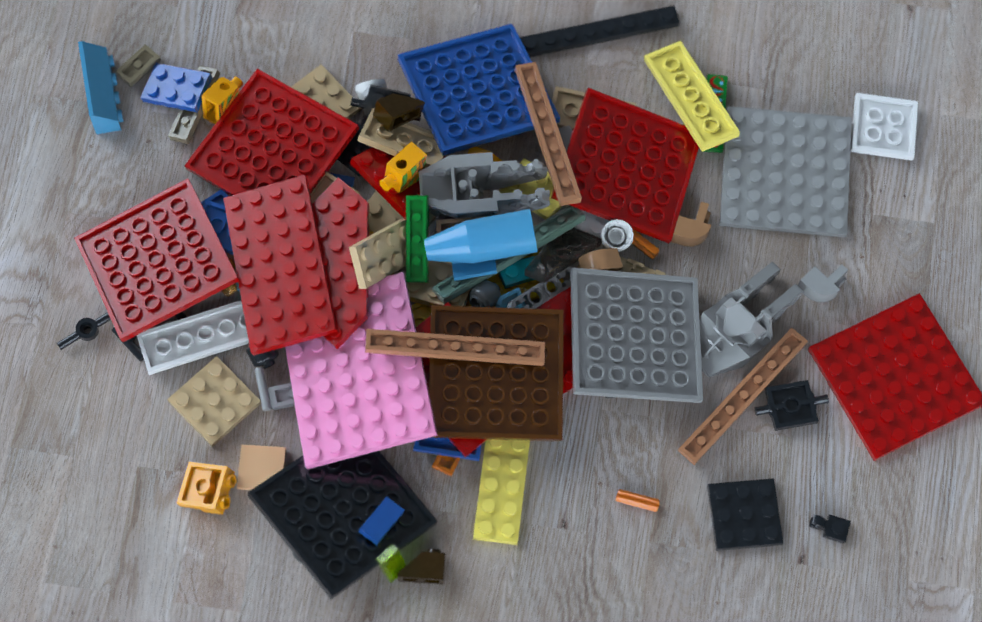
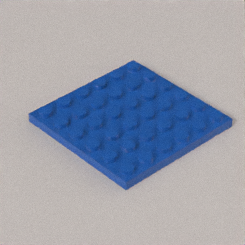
(471, 88)

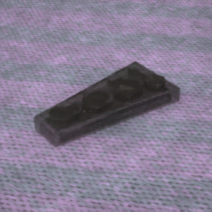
(561, 254)

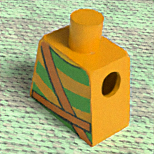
(219, 97)
(404, 168)

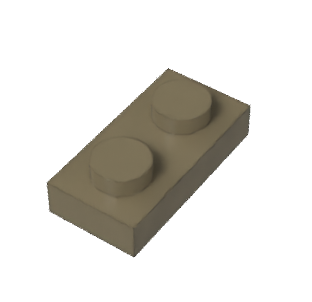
(138, 65)

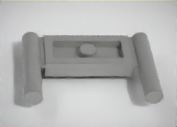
(276, 396)

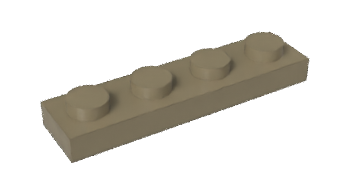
(187, 121)

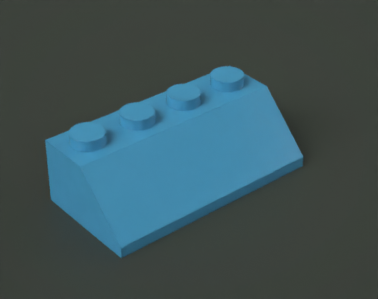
(100, 88)

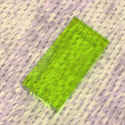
(391, 563)

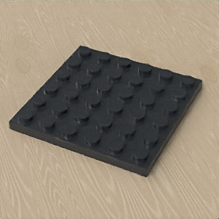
(326, 506)

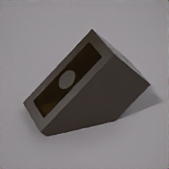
(397, 110)
(425, 568)

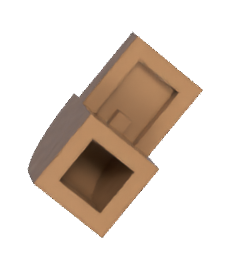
(690, 231)
(601, 259)

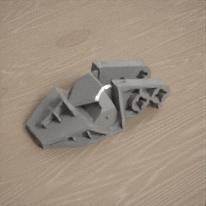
(458, 184)
(731, 333)

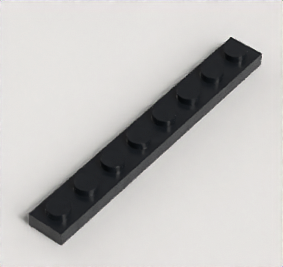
(601, 31)

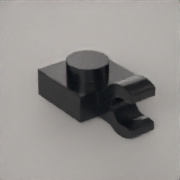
(834, 527)

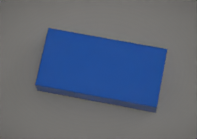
(381, 520)

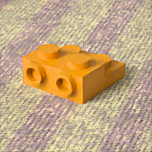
(207, 487)

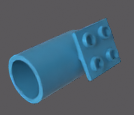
(480, 241)

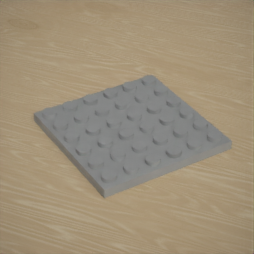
(787, 172)
(635, 335)

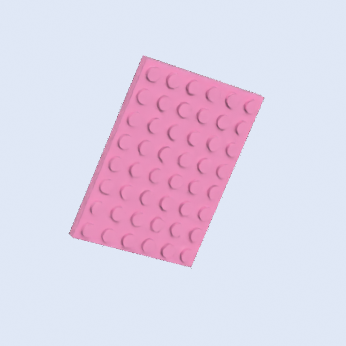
(359, 399)

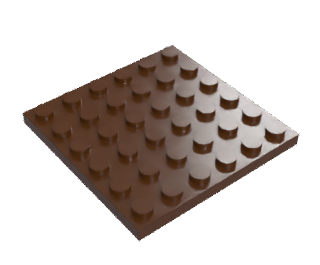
(495, 397)

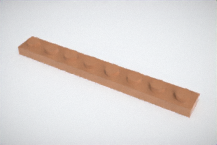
(548, 134)
(455, 347)
(742, 396)

